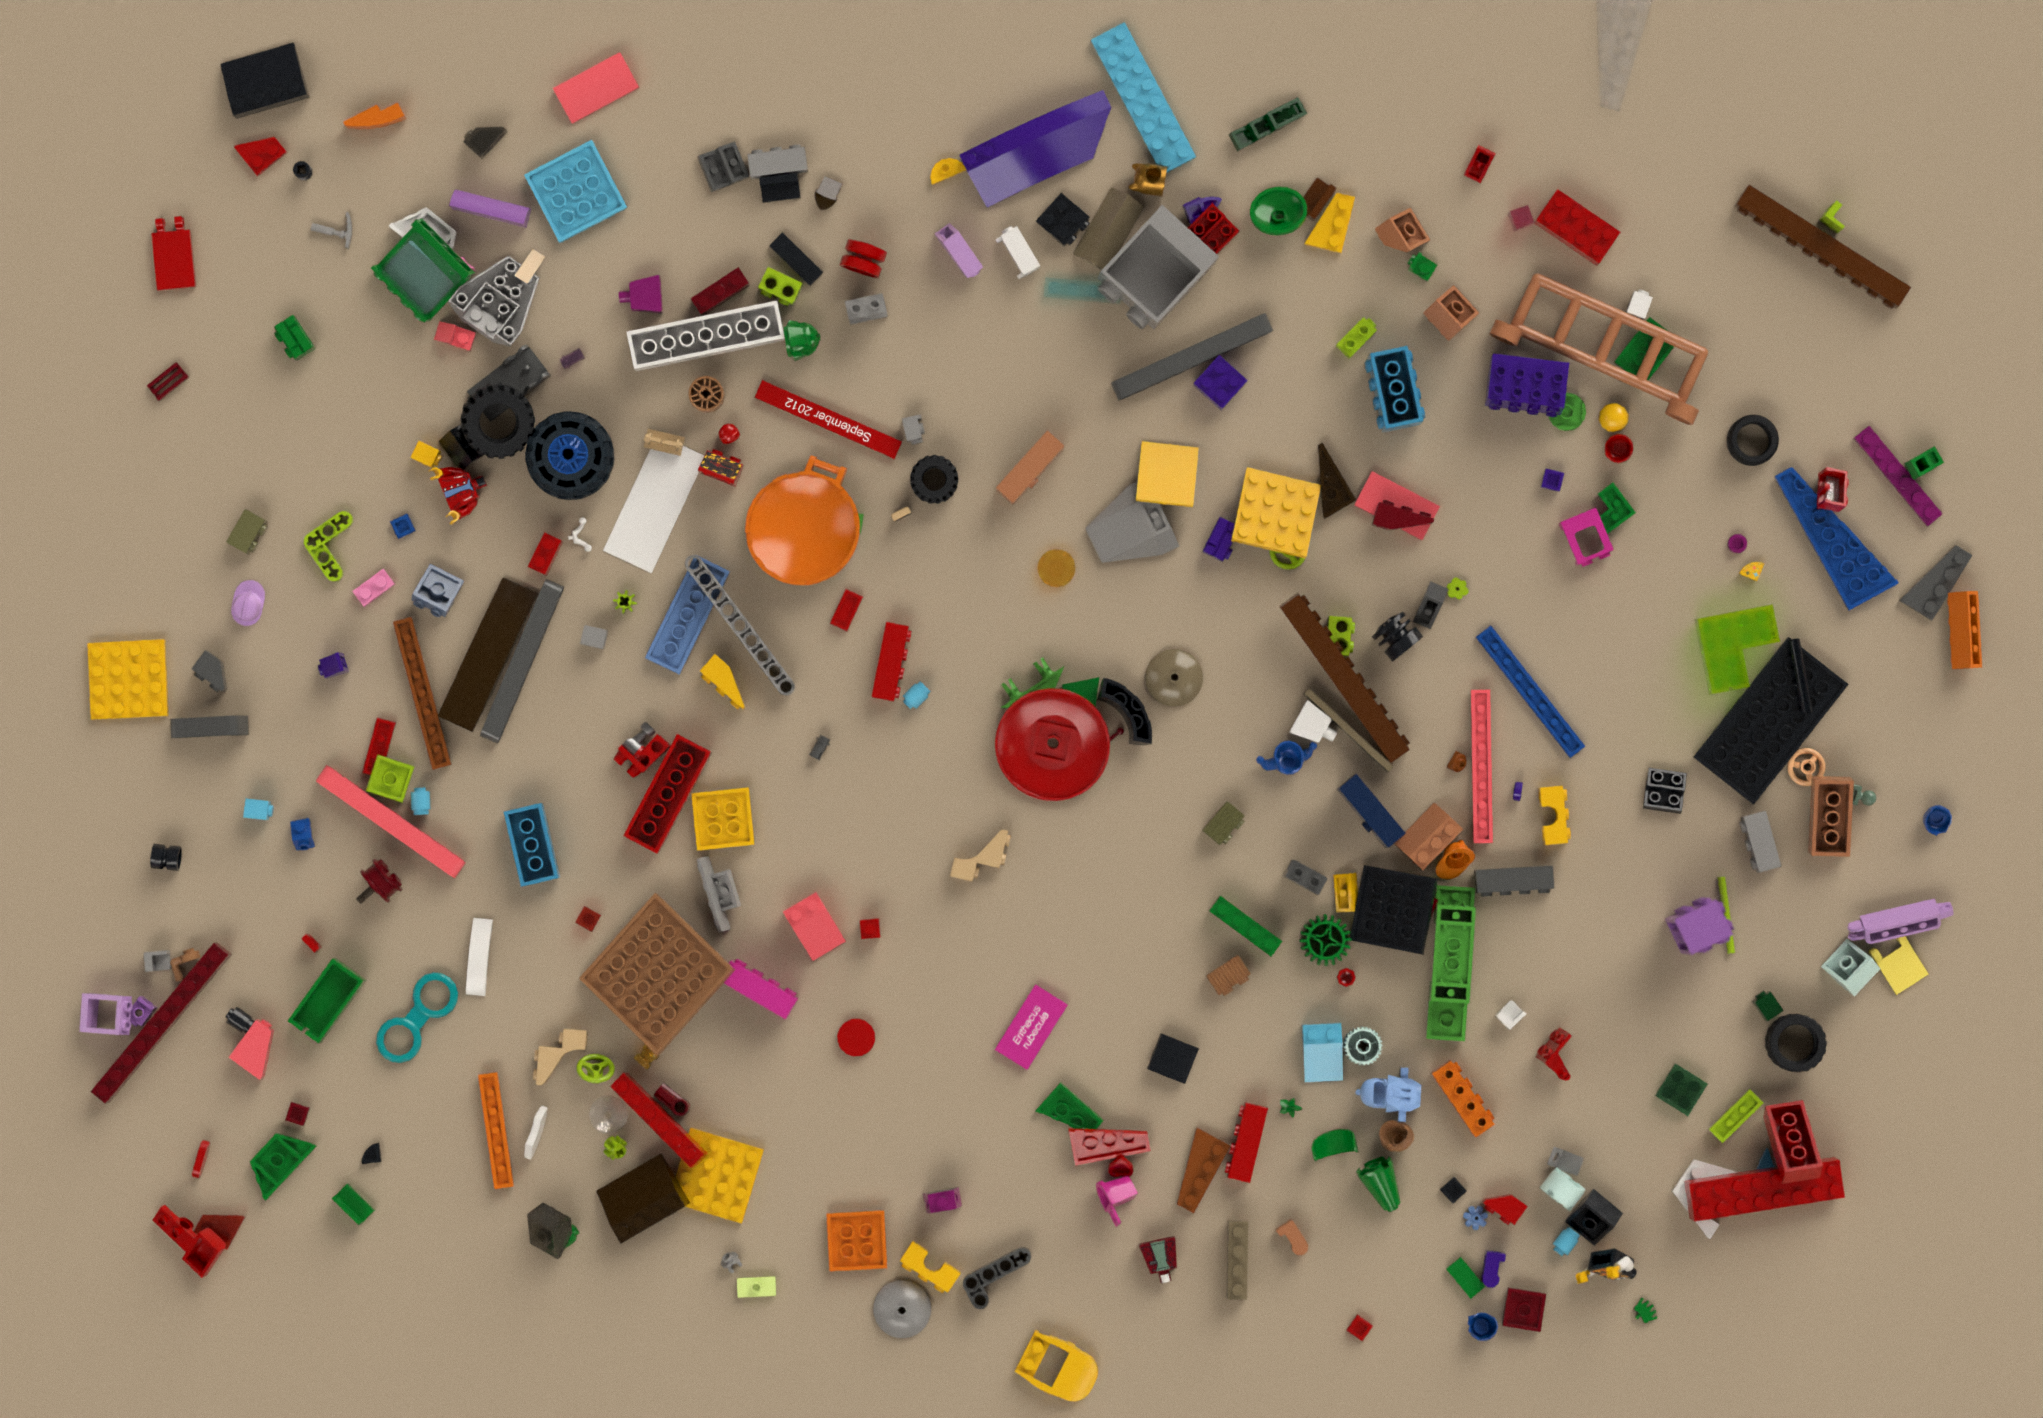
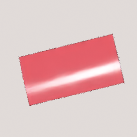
(596, 87)

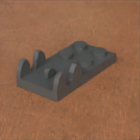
(520, 371)

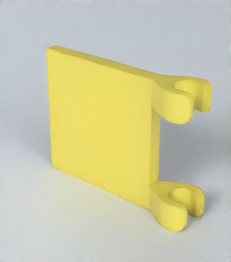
(1901, 966)

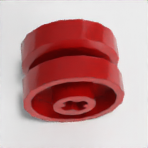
(863, 258)

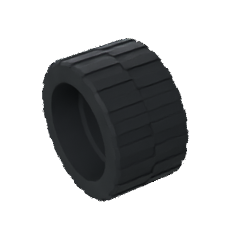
(1819, 1042)

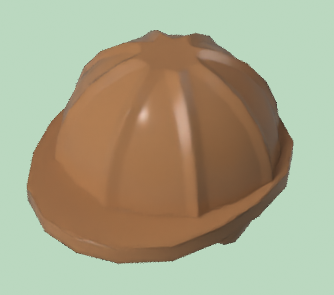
(1396, 1136)

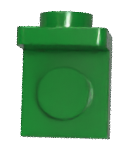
(1421, 266)

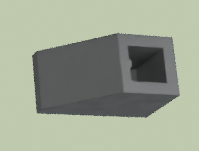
(212, 670)

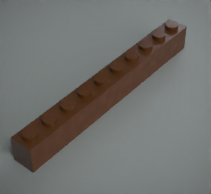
(1822, 246)
(1344, 677)

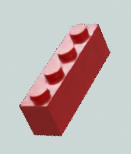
(890, 662)
(1247, 1142)

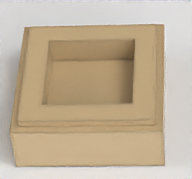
(900, 514)

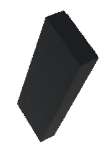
(796, 259)

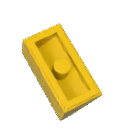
(1345, 892)

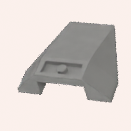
(496, 302)
(1131, 529)

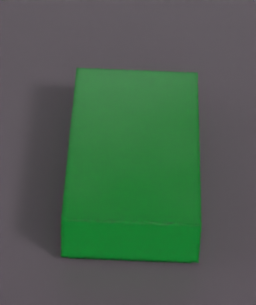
(1465, 1277)

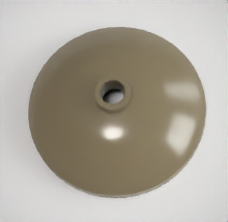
(1163, 687)

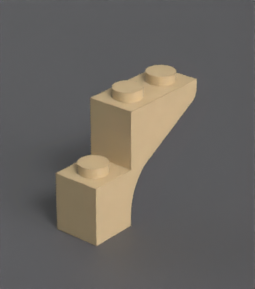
(991, 855)
(549, 1057)

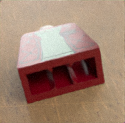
(1160, 1256)

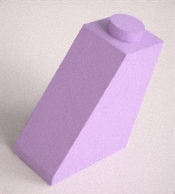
(959, 250)

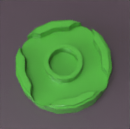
(1568, 420)

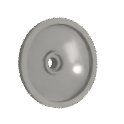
(906, 1295)

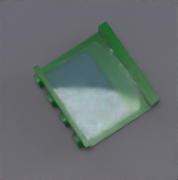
(423, 271)

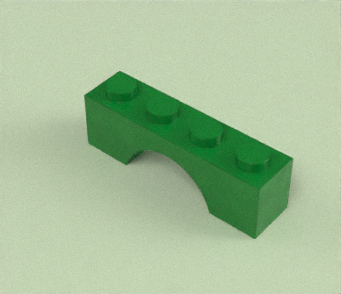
(1245, 926)

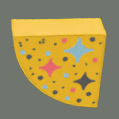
(1752, 570)

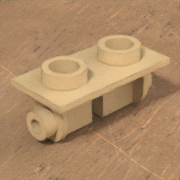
(664, 442)

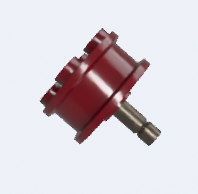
(380, 881)

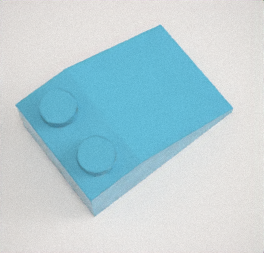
(1322, 1052)

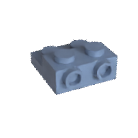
(437, 591)

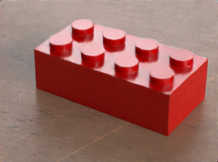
(1577, 227)
(1792, 1141)

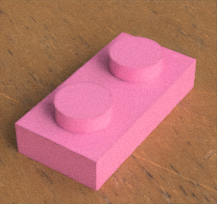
(373, 587)

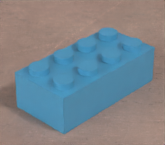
(531, 844)

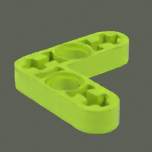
(321, 545)

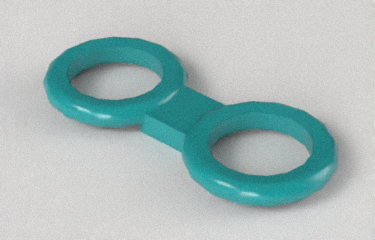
(417, 1017)

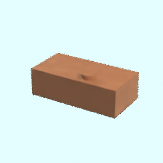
(1029, 468)
(1830, 816)

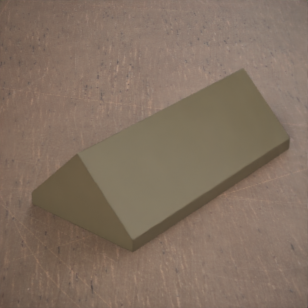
(1109, 228)

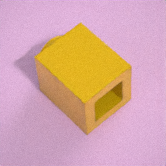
(426, 455)

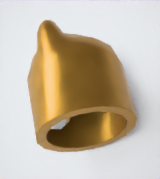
(1149, 179)

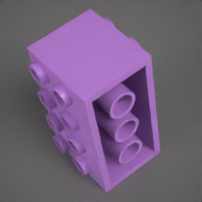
(1700, 926)

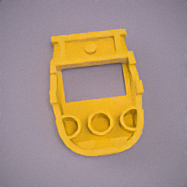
(1075, 1376)

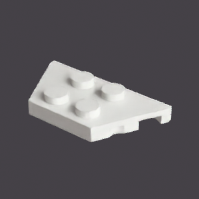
(446, 232)

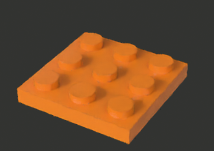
(856, 1240)

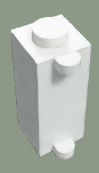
(1019, 251)

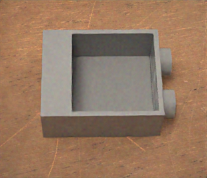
(1156, 269)

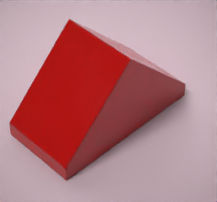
(1479, 164)

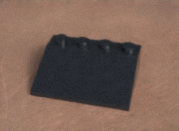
(264, 81)

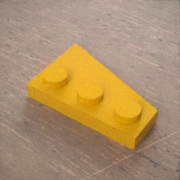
(1333, 225)

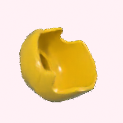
(1613, 417)

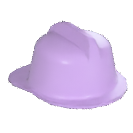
(248, 603)

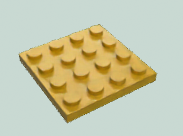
(1276, 512)
(128, 679)
(723, 1178)

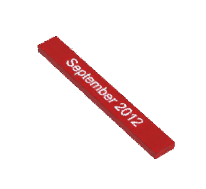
(828, 419)

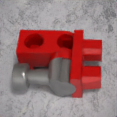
(638, 754)

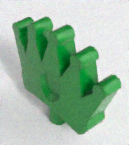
(1643, 1311)

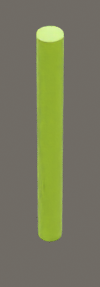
(1724, 900)

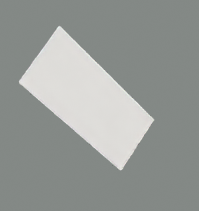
(653, 507)

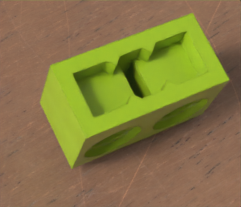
(783, 281)
(1345, 636)

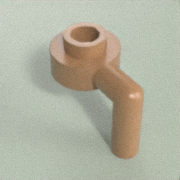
(189, 955)

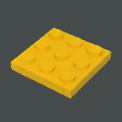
(723, 818)

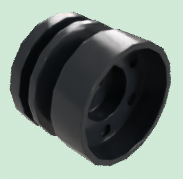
(1397, 636)

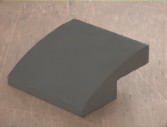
(723, 166)

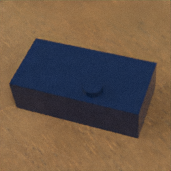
(1371, 811)

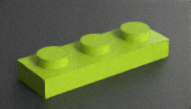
(1735, 1116)

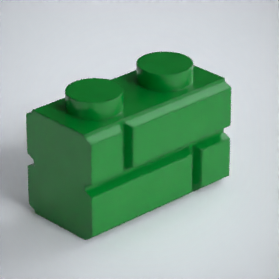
(294, 338)

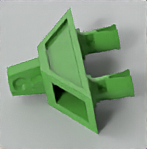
(1049, 680)

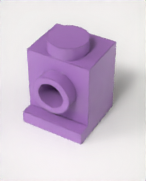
(147, 1010)

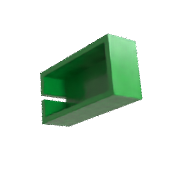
(327, 1000)

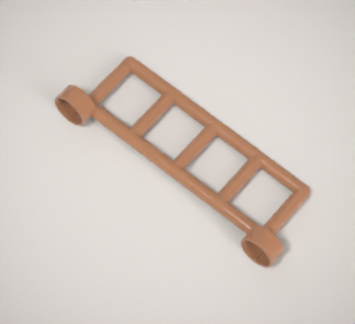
(1677, 406)

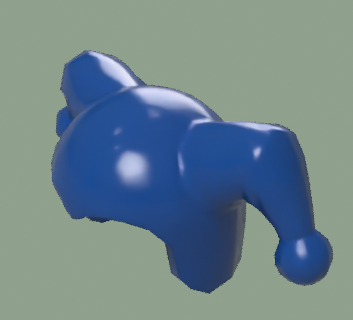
(1287, 757)

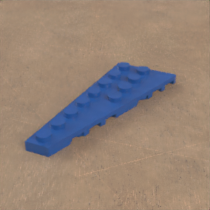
(1846, 560)

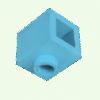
(258, 809)

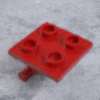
(1549, 1053)

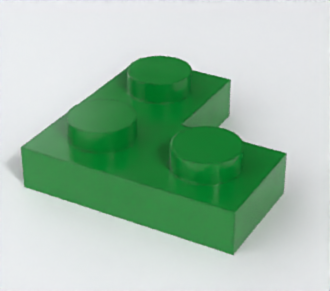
(1618, 507)

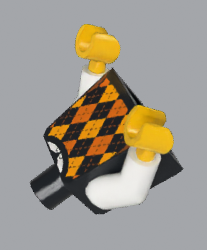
(1609, 1264)

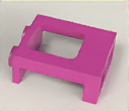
(1580, 522)

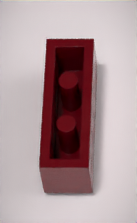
(720, 291)

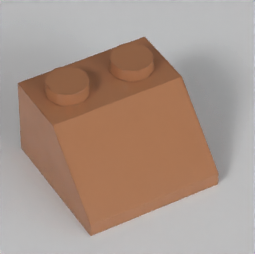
(1451, 313)

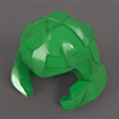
(800, 339)

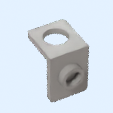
(1565, 1161)

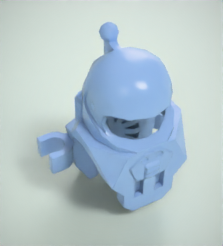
(1392, 1094)

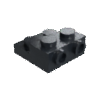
(1063, 220)

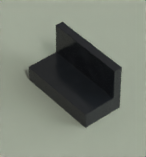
(779, 187)
(458, 448)

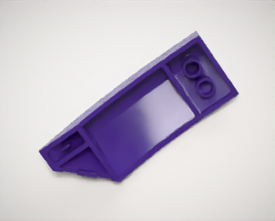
(1037, 149)

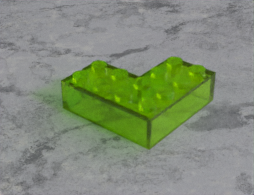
(1723, 641)

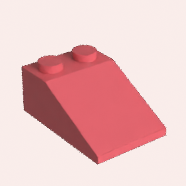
(814, 926)

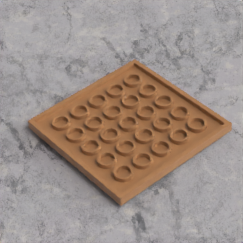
(657, 974)

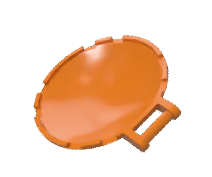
(803, 525)

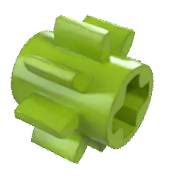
(630, 602)
(615, 1147)

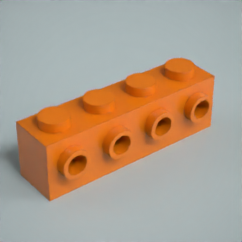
(1964, 630)
(1462, 1098)

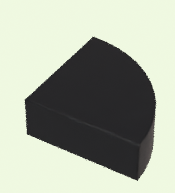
(372, 1154)

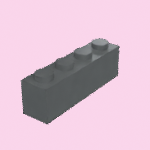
(1514, 879)

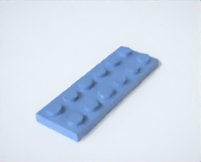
(685, 619)

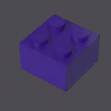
(1220, 382)

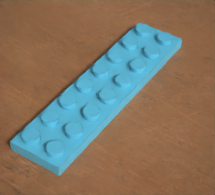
(1143, 97)

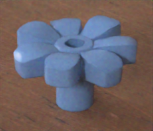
(1475, 1213)

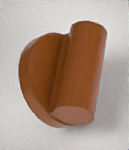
(1457, 762)

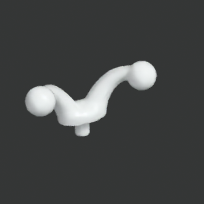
(582, 521)

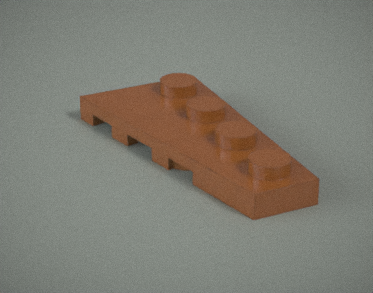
(1203, 1162)

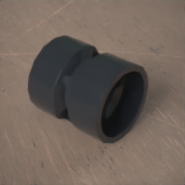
(166, 857)

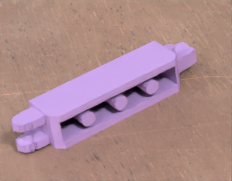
(1899, 921)

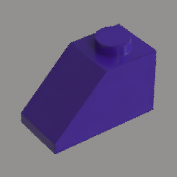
(333, 665)

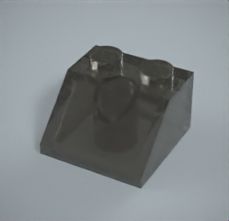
(549, 1229)

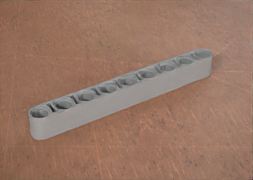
(743, 634)

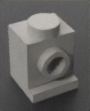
(913, 429)

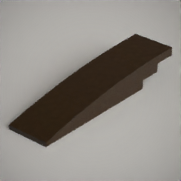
(487, 654)

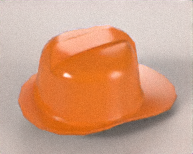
(1455, 860)

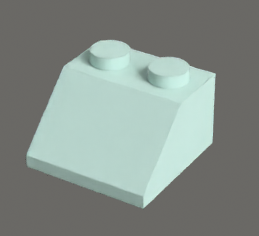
(1851, 967)

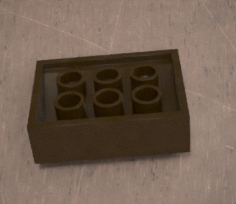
(641, 1198)

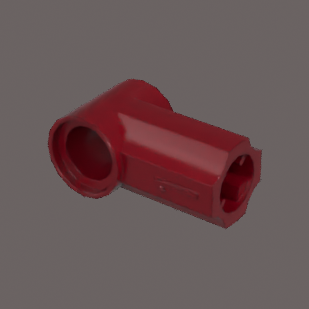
(670, 1099)

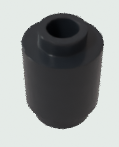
(239, 1020)

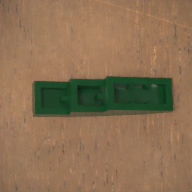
(1268, 124)

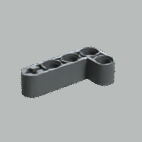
(209, 726)
(998, 1273)

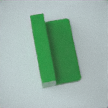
(353, 1204)

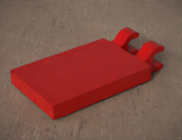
(173, 256)

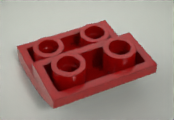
(1214, 229)

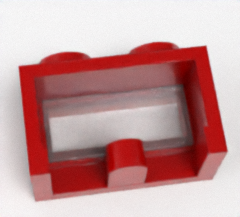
(1832, 489)

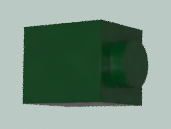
(1767, 1005)

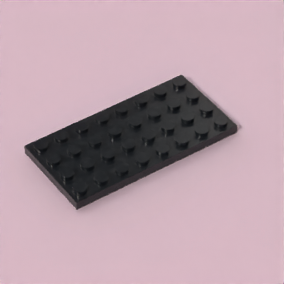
(1768, 723)

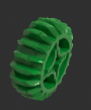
(1309, 935)

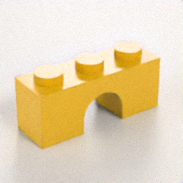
(1556, 832)
(914, 1260)

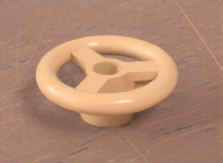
(1792, 763)

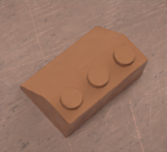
(1428, 836)

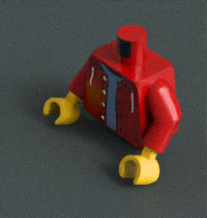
(459, 490)

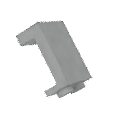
(866, 309)

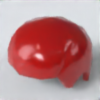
(1619, 448)

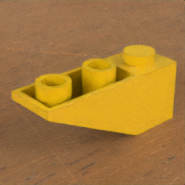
(721, 675)

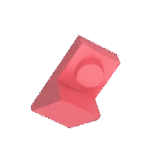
(455, 335)

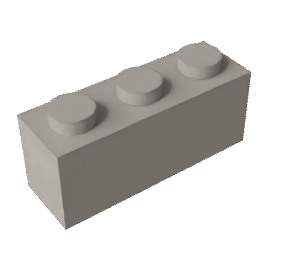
(777, 162)
(1760, 841)

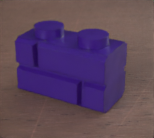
(1220, 540)

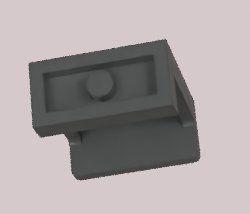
(1305, 877)

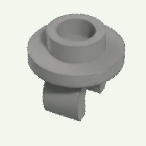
(729, 1259)

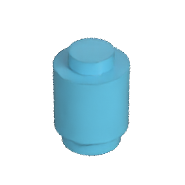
(916, 695)
(420, 801)
(1566, 1241)

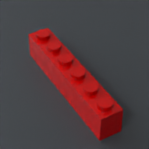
(659, 1120)

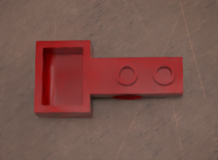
(201, 1248)

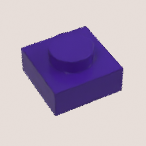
(1552, 480)

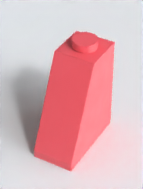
(254, 1048)

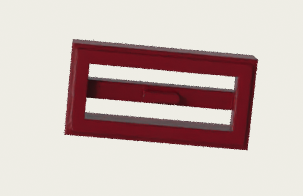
(167, 381)

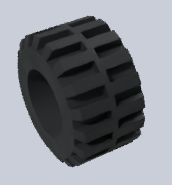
(924, 493)

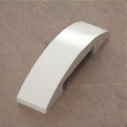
(478, 956)

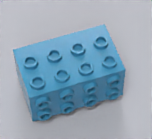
(1394, 389)

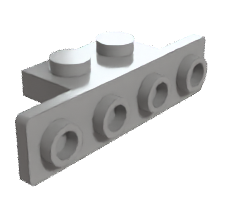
(720, 892)

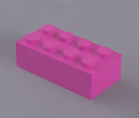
(761, 990)

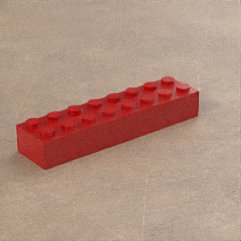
(1759, 1191)

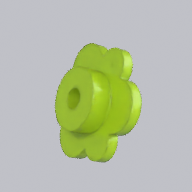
(1456, 582)

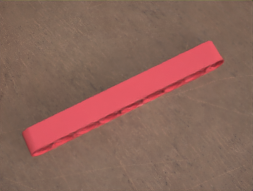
(390, 821)

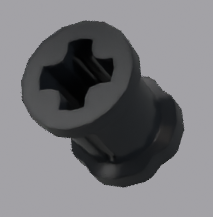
(308, 169)

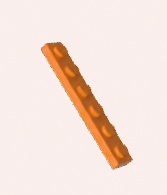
(496, 1130)

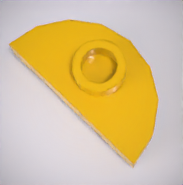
(945, 169)

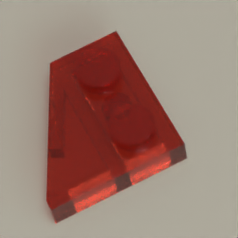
(223, 1225)

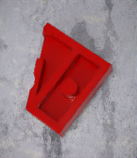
(261, 153)

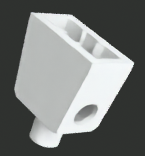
(1312, 724)

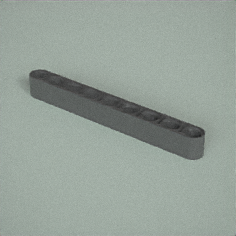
(1192, 356)
(522, 661)

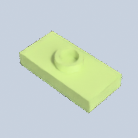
(756, 1286)

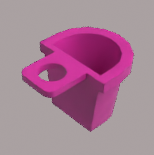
(1115, 1194)

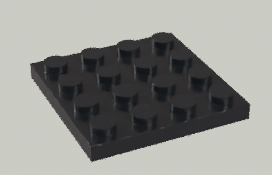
(1393, 909)

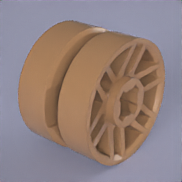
(713, 401)

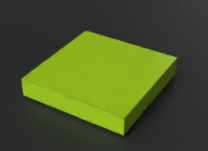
(389, 778)

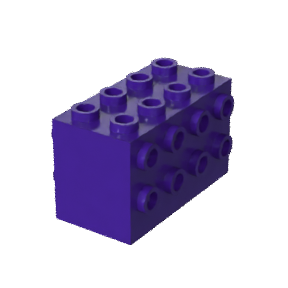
(1526, 385)

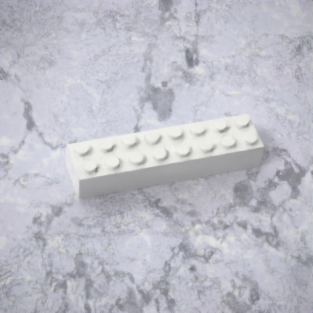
(706, 336)

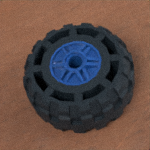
(585, 470)

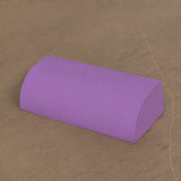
(490, 208)

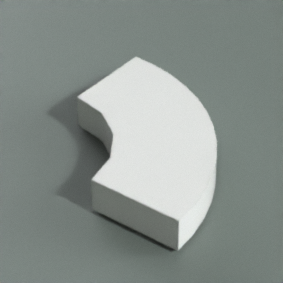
(536, 1132)

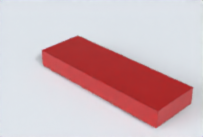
(379, 743)

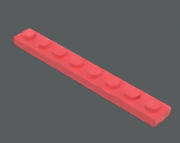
(1481, 766)

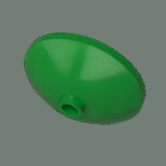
(1276, 204)

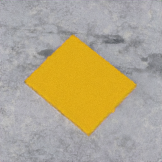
(1167, 474)

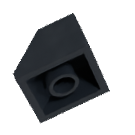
(1594, 1217)

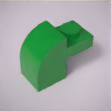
(1924, 463)

